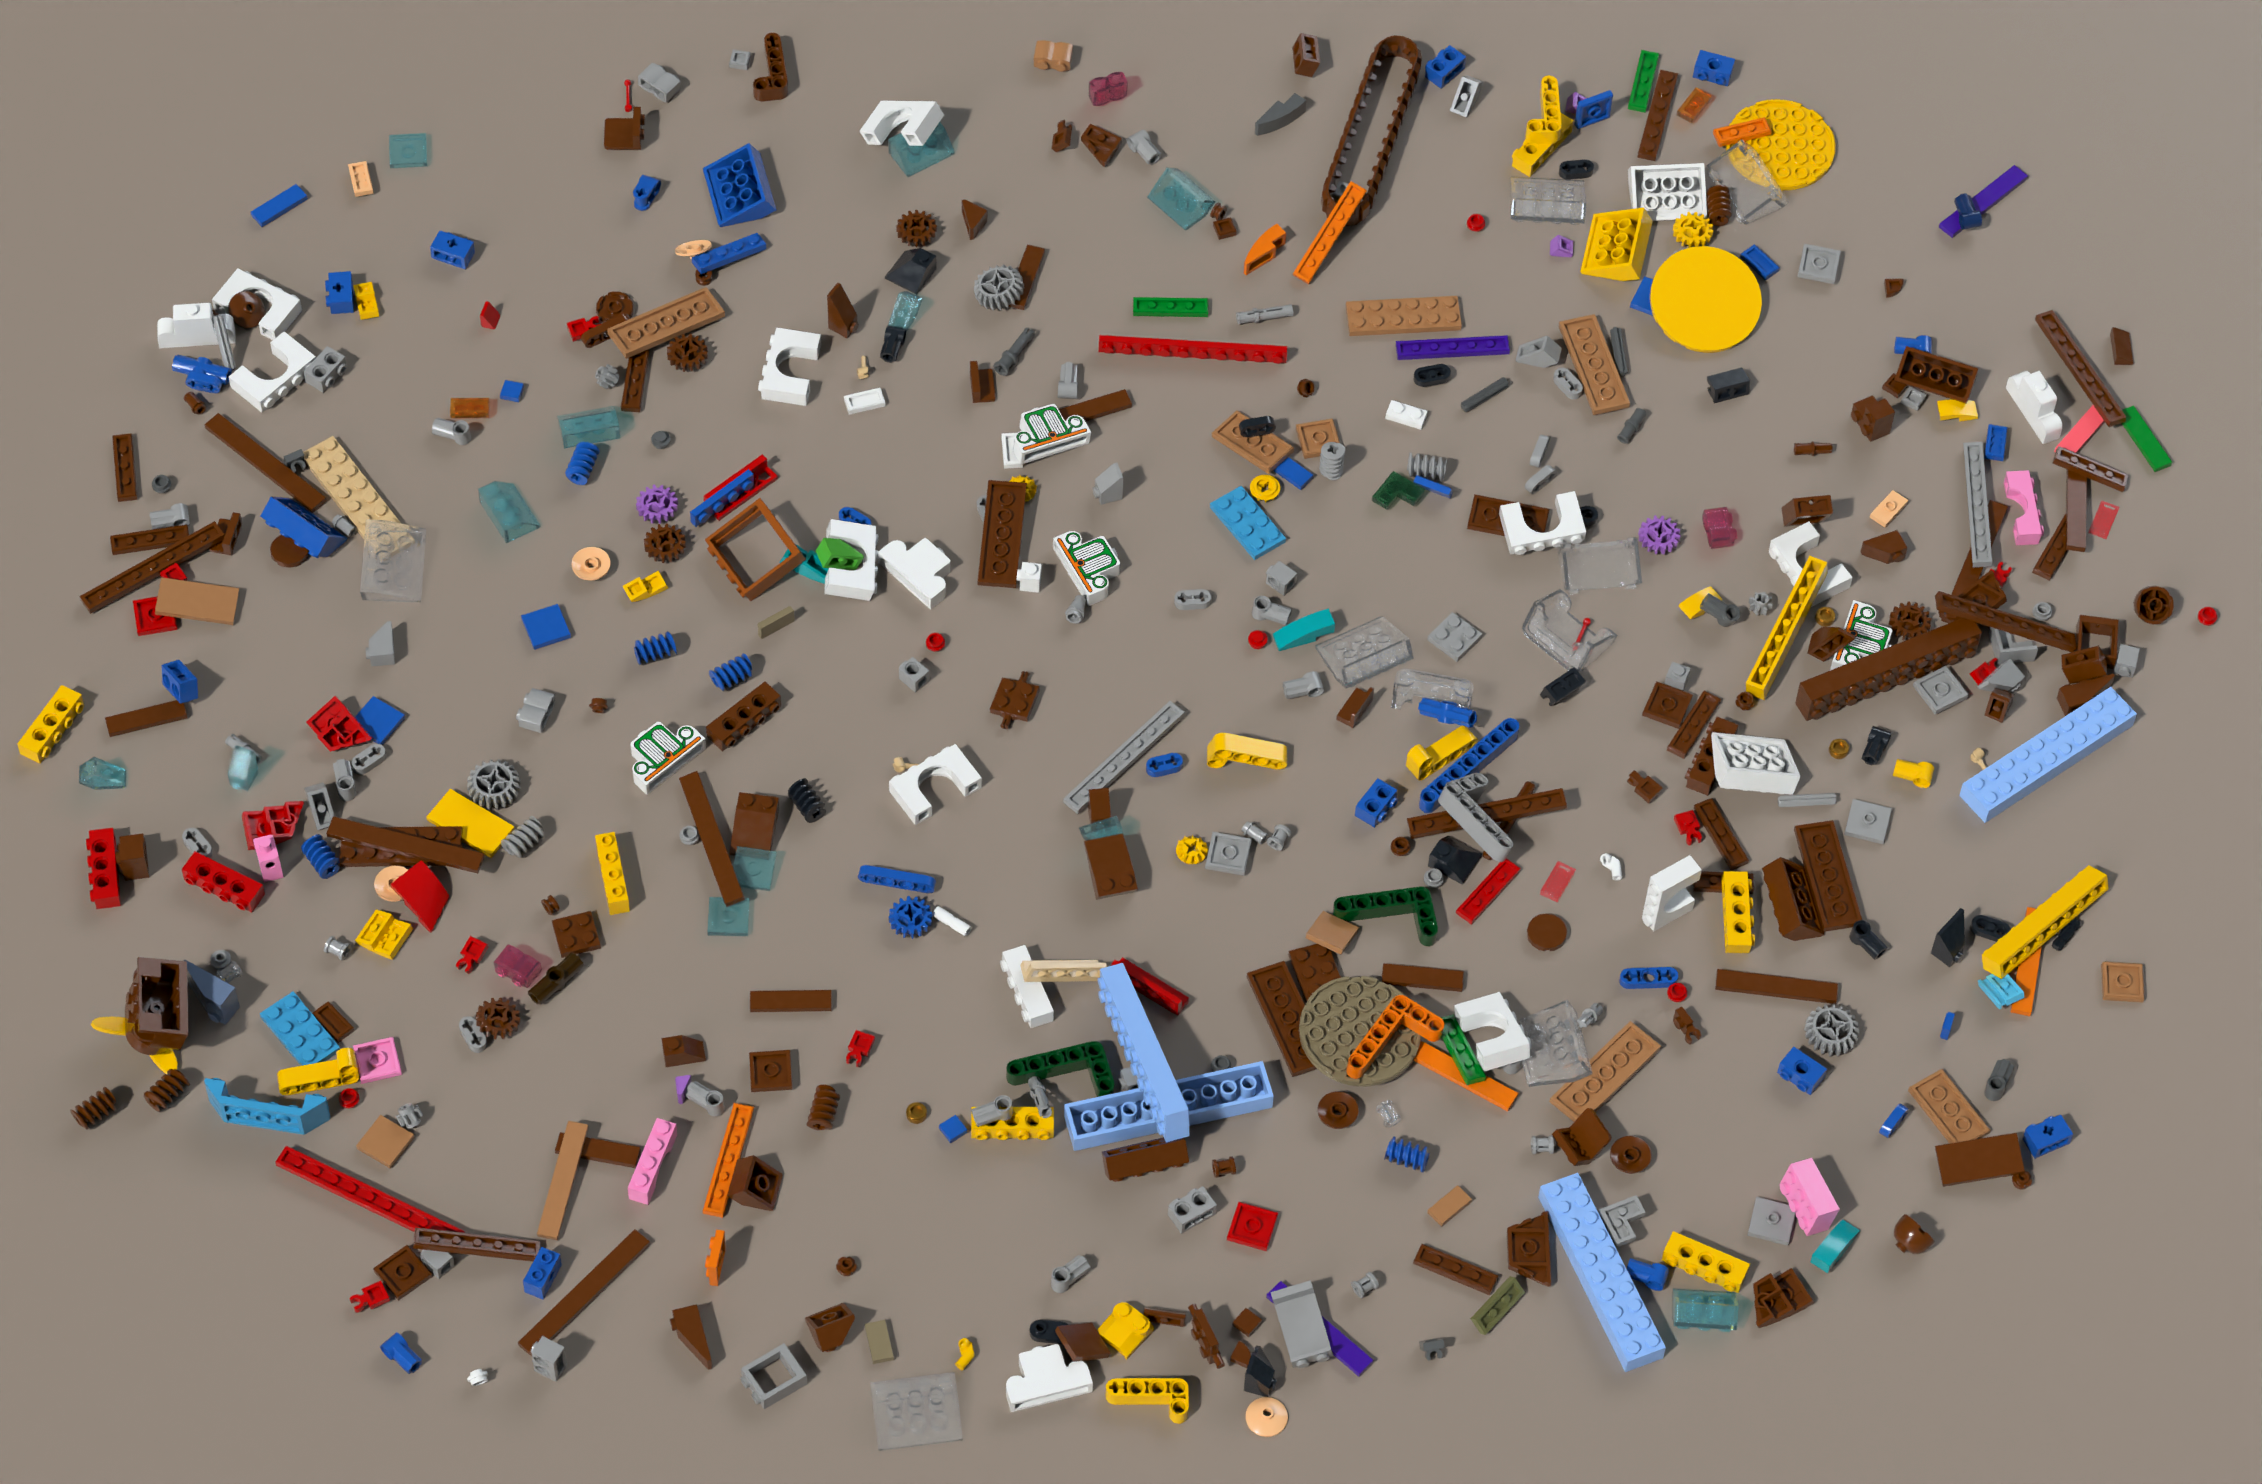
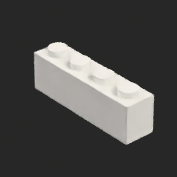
(1029, 995)

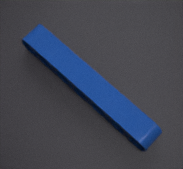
(1474, 758)

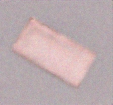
(2103, 519)
(1557, 881)

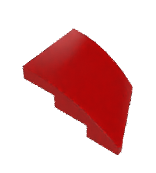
(337, 726)
(273, 820)
(422, 894)

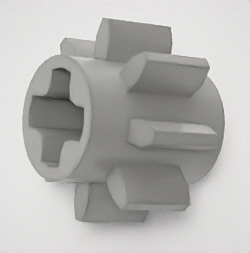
(607, 376)
(1760, 603)
(409, 1115)

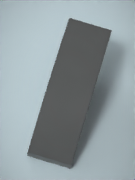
(1281, 115)

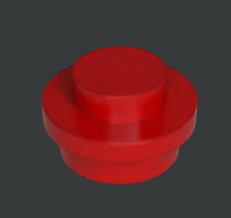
(1476, 222)
(2207, 616)
(1257, 639)
(935, 642)
(1677, 992)
(349, 1098)

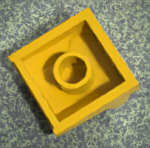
(1125, 1329)

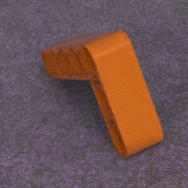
(1387, 1030)

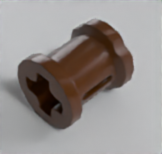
(1223, 1167)

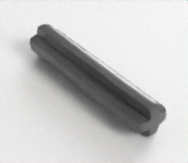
(1618, 351)
(1484, 394)

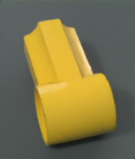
(1919, 773)

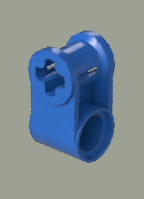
(645, 192)

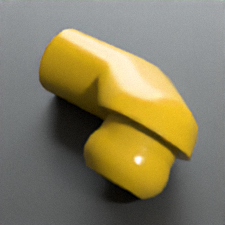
(967, 1353)

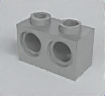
(328, 365)
(1195, 1213)
(548, 1358)

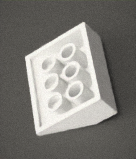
(1668, 190)
(1754, 764)

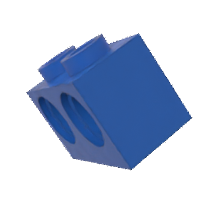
(1445, 66)
(179, 681)
(1373, 801)

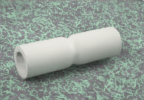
(954, 922)

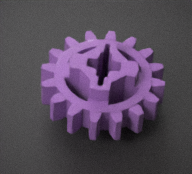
(656, 504)
(1668, 538)

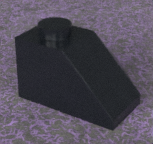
(1259, 1374)

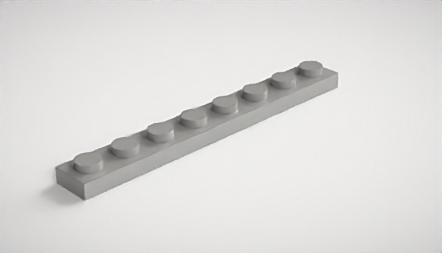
(1977, 504)
(1125, 755)

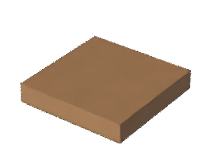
(1315, 435)
(1332, 932)
(2122, 981)
(385, 1141)

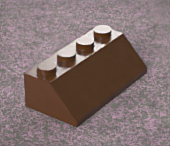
(1936, 374)
(1792, 900)

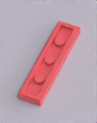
(2082, 431)

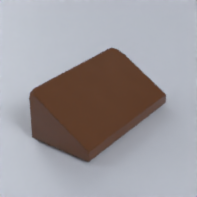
(2121, 347)
(1165, 1316)

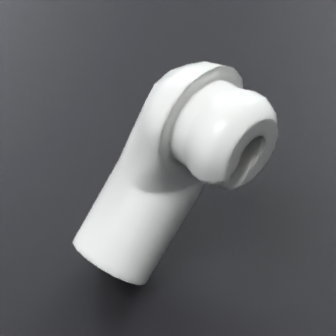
(1612, 864)

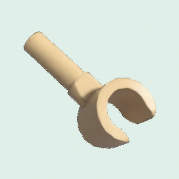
(863, 371)
(1977, 756)
(900, 766)

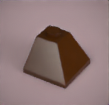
(830, 1326)

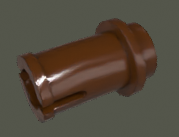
(198, 407)

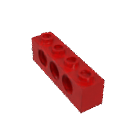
(217, 873)
(109, 895)

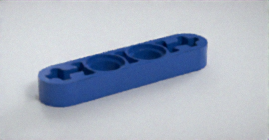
(896, 879)

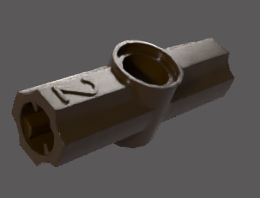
(547, 986)

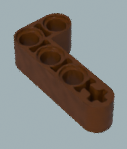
(776, 84)

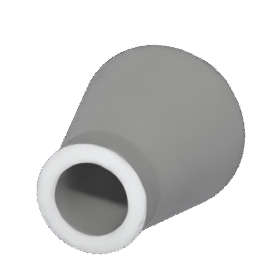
(1076, 610)

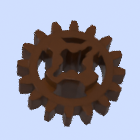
(916, 228)
(687, 352)
(664, 543)
(1909, 621)
(497, 1018)

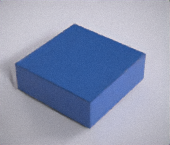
(511, 391)
(1947, 1025)
(953, 1128)

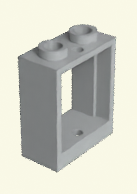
(798, 1379)

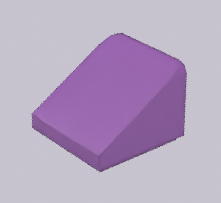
(1572, 101)
(1561, 247)
(681, 1086)

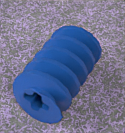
(582, 462)
(654, 647)
(730, 672)
(320, 856)
(1407, 1154)

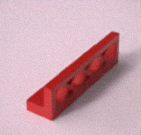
(757, 467)
(1154, 988)

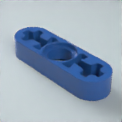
(1654, 971)

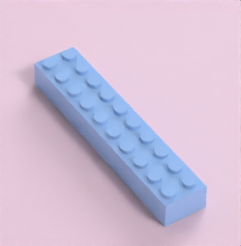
(2047, 754)
(1143, 1052)
(1206, 1095)
(1601, 1272)

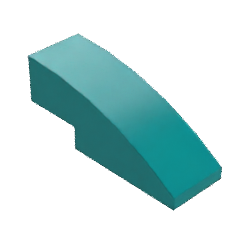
(810, 567)
(1304, 630)
(1834, 1246)

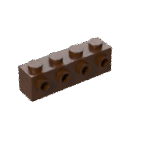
(1144, 1157)

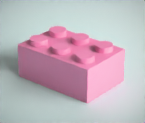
(1809, 1197)

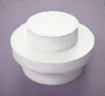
(477, 1377)

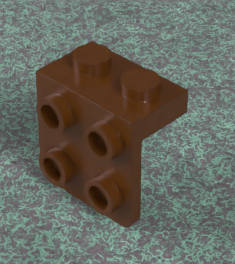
(625, 132)
(1583, 1138)

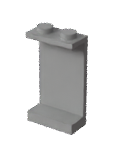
(1302, 1324)

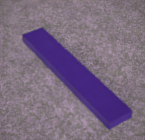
(1987, 198)
(1452, 347)
(1341, 1346)

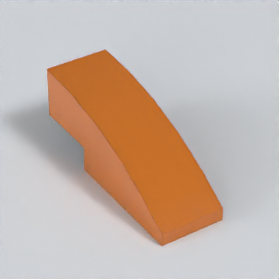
(1264, 248)

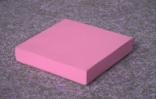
(377, 1060)

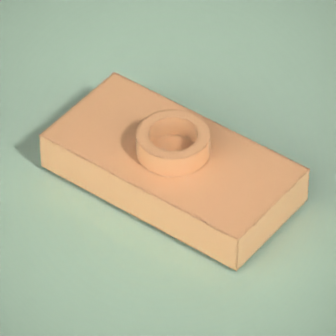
(360, 178)
(1888, 508)

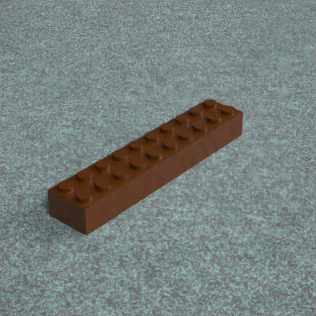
(1887, 668)

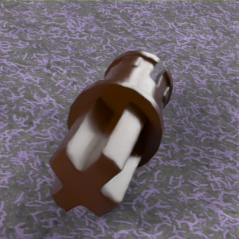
(1812, 448)

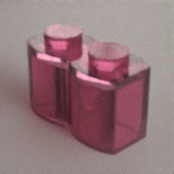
(1108, 88)
(1719, 527)
(517, 966)

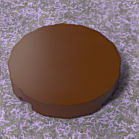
(614, 305)
(287, 553)
(1546, 932)

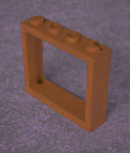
(737, 524)

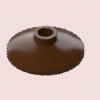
(241, 315)
(1341, 1103)
(1632, 1147)

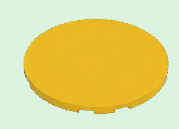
(1799, 142)
(1705, 299)

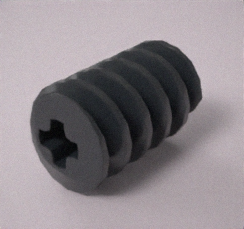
(806, 800)

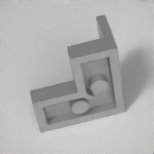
(2005, 649)
(1617, 1219)

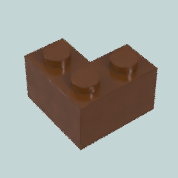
(1873, 417)
(132, 857)

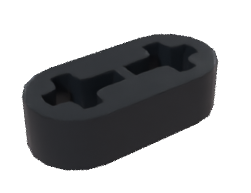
(1576, 169)
(1257, 426)

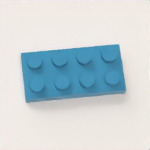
(1247, 522)
(299, 1031)

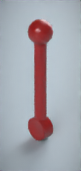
(628, 108)
(1586, 622)

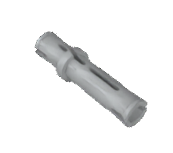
(1264, 314)
(1038, 1093)

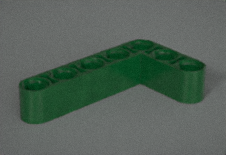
(1392, 908)
(1066, 1065)

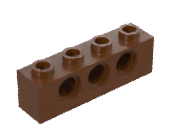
(747, 707)
(1703, 780)

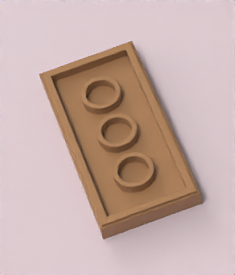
(1262, 451)
(197, 601)
(1948, 1108)

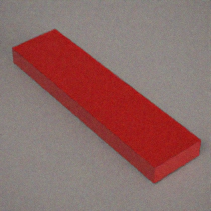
(1487, 891)

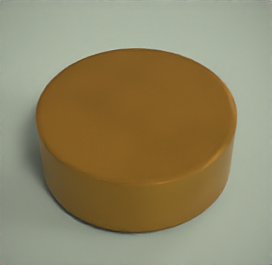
(1825, 616)
(1838, 749)
(916, 1112)

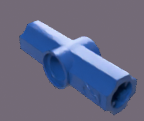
(201, 365)
(1447, 712)

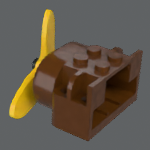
(154, 1011)

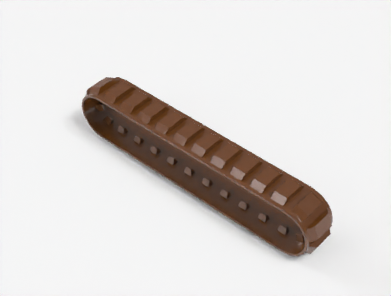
(1388, 47)

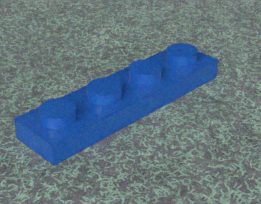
(729, 253)
(721, 498)

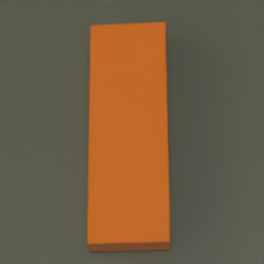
(1745, 131)

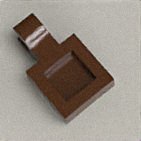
(1063, 137)
(1645, 788)
(1685, 1023)

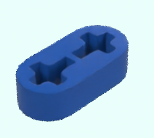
(204, 382)
(856, 517)
(1164, 765)
(1893, 1120)

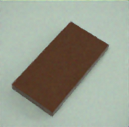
(1486, 518)
(1979, 1159)

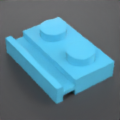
(2002, 990)

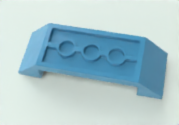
(267, 1115)

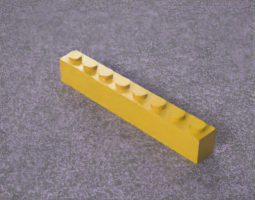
(1786, 627)
(2044, 922)

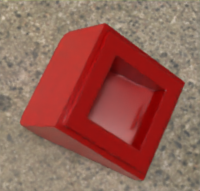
(489, 316)

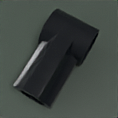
(893, 339)
(1877, 741)
(1867, 940)

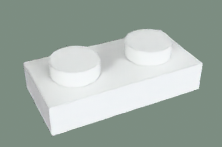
(1406, 414)

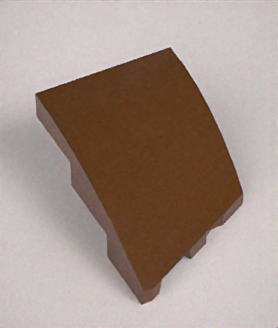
(1779, 1298)

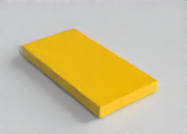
(479, 827)

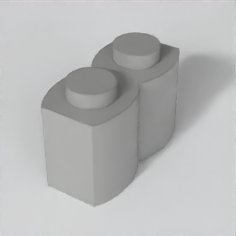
(659, 82)
(536, 710)

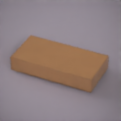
(1449, 1206)

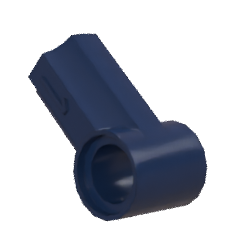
(1968, 215)

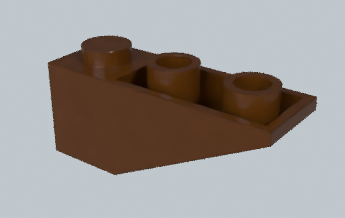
(2073, 696)

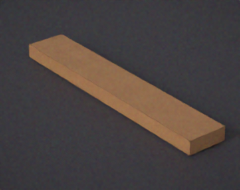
(562, 1180)

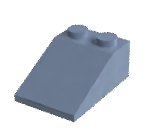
(213, 993)

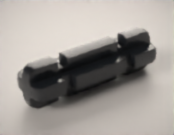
(2066, 934)

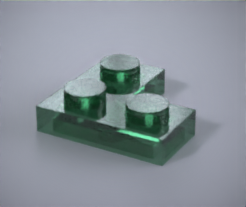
(1395, 487)

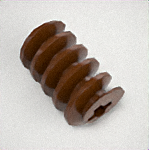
(1719, 205)
(165, 1088)
(94, 1108)
(823, 1108)

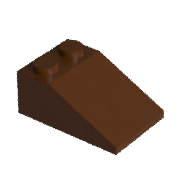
(754, 822)
(1110, 866)

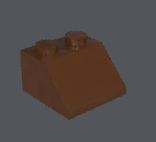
(755, 1183)

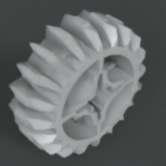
(998, 287)
(489, 776)
(1835, 1021)

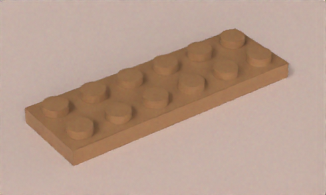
(1403, 315)
(666, 322)
(1594, 364)
(1611, 1070)

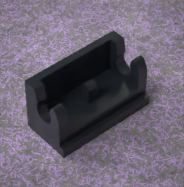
(1728, 385)
(1563, 686)

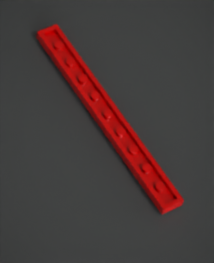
(1192, 349)
(359, 1192)

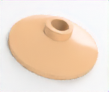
(693, 248)
(590, 557)
(383, 882)
(1266, 1425)

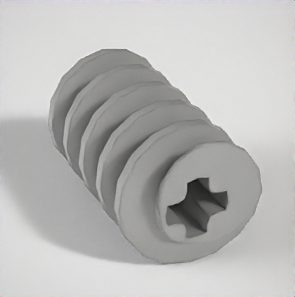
(1332, 460)
(1426, 466)
(523, 836)

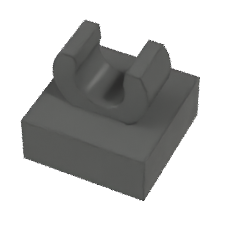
(293, 459)
(1432, 1345)

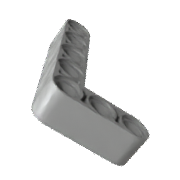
(1459, 802)

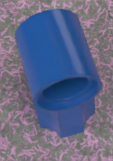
(1921, 343)
(1652, 1275)
(398, 1349)

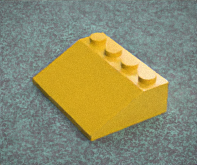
(1617, 244)

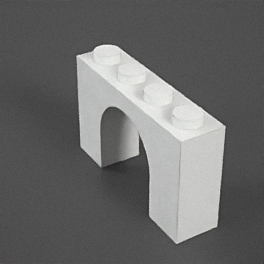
(922, 118)
(281, 314)
(787, 345)
(265, 393)
(1523, 539)
(1797, 541)
(861, 582)
(947, 763)
(1667, 893)
(1494, 1011)

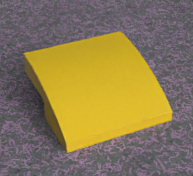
(384, 934)

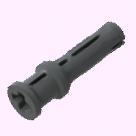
(1010, 356)

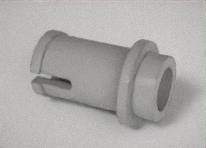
(340, 522)
(1254, 832)

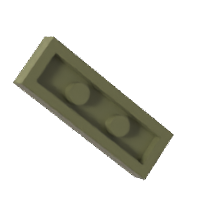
(1497, 1305)

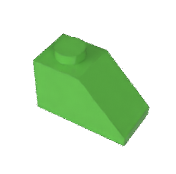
(838, 554)

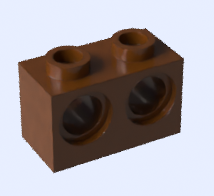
(1306, 55)

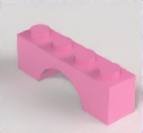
(2020, 489)
(646, 1172)

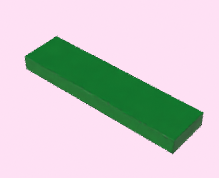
(1643, 81)
(1170, 307)
(2145, 440)
(1461, 1051)

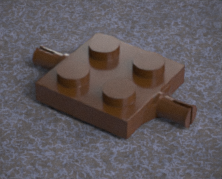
(1014, 699)
(1205, 1336)

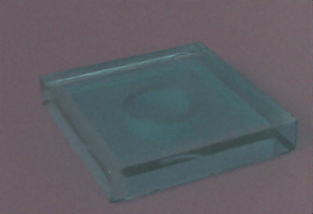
(408, 150)
(754, 867)
(728, 920)

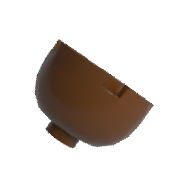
(2153, 604)
(1911, 1236)

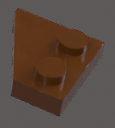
(1100, 143)

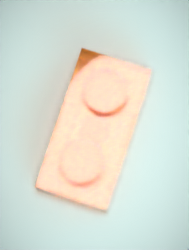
(1694, 105)
(469, 408)

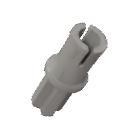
(1590, 1015)

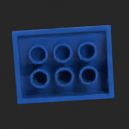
(739, 187)

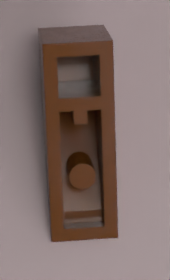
(841, 314)
(1828, 641)
(690, 1331)

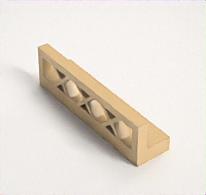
(1061, 970)

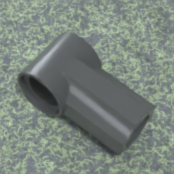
(1720, 610)
(1998, 1079)

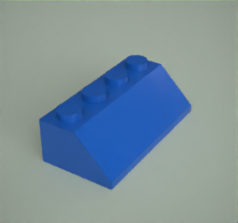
(302, 526)

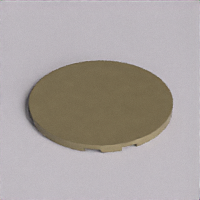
(1340, 1018)

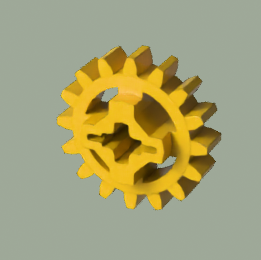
(1692, 230)

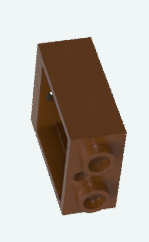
(1799, 511)
(2099, 626)

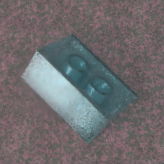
(917, 158)
(1180, 198)
(589, 426)
(507, 510)
(1704, 1309)

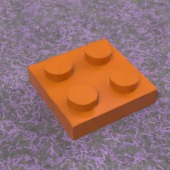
(715, 1260)

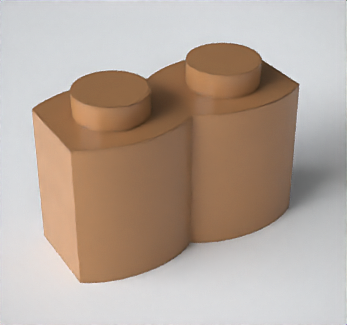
(1053, 55)

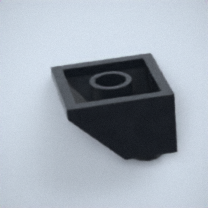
(912, 269)
(1453, 859)
(1950, 940)

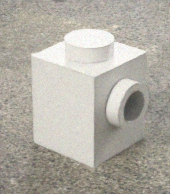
(1029, 577)

